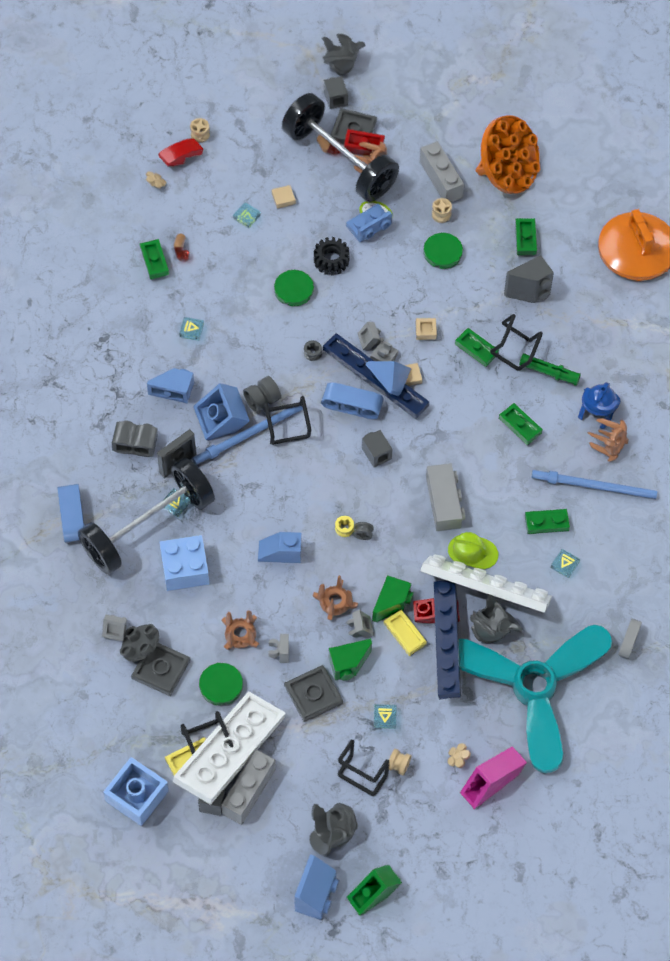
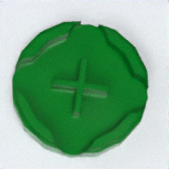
(443, 250)
(293, 287)
(220, 684)

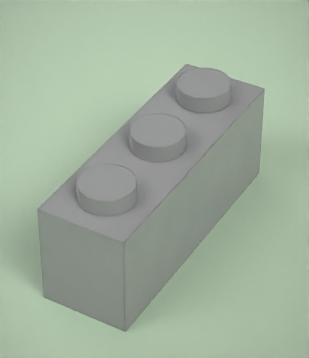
(441, 172)
(445, 497)
(248, 787)

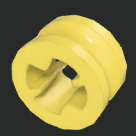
(344, 520)

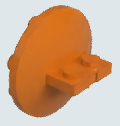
(509, 154)
(635, 245)

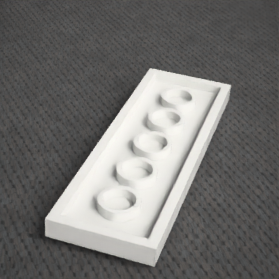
(493, 585)
(215, 761)

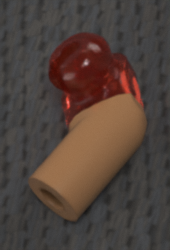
(326, 146)
(178, 247)

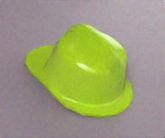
(473, 551)

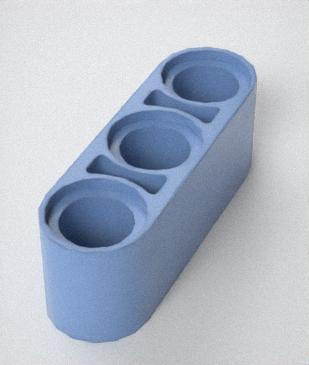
(352, 400)
(70, 511)

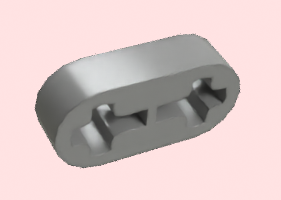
(630, 638)

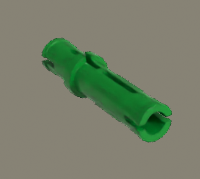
(550, 369)

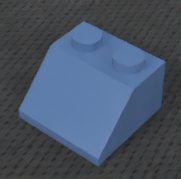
(221, 412)
(315, 888)

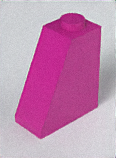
(492, 776)

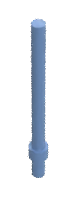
(213, 451)
(553, 477)

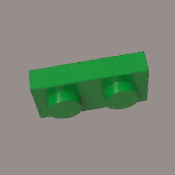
(526, 236)
(154, 259)
(476, 347)
(520, 424)
(547, 521)

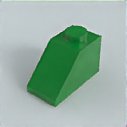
(392, 598)
(349, 658)
(374, 889)

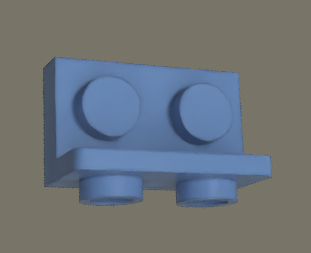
(369, 222)

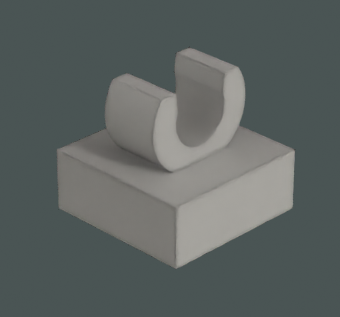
(369, 336)
(384, 352)
(362, 625)
(114, 627)
(282, 648)

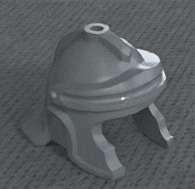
(342, 57)
(492, 622)
(332, 827)

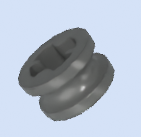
(318, 350)
(363, 530)

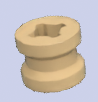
(200, 125)
(445, 207)
(399, 761)

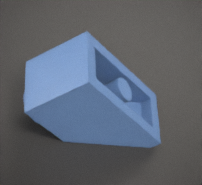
(172, 385)
(281, 548)

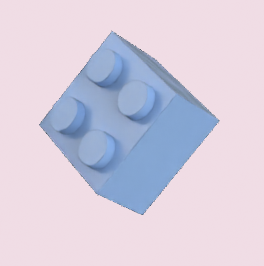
(184, 562)
(136, 791)

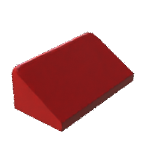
(354, 138)

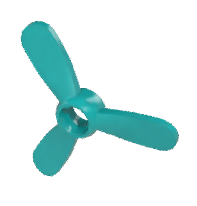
(541, 726)

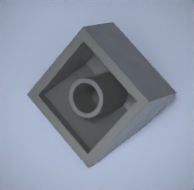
(529, 281)

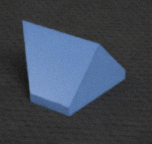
(390, 374)

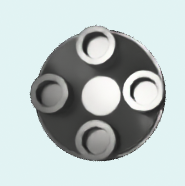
(139, 642)

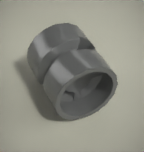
(264, 392)

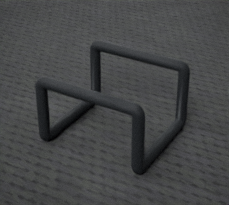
(510, 319)
(267, 410)
(218, 718)
(345, 764)

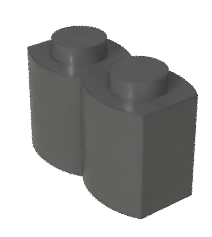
(134, 438)

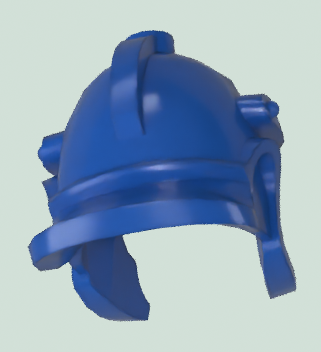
(600, 401)

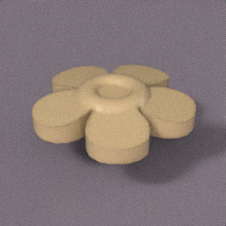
(155, 179)
(458, 755)

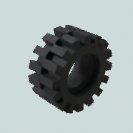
(335, 247)

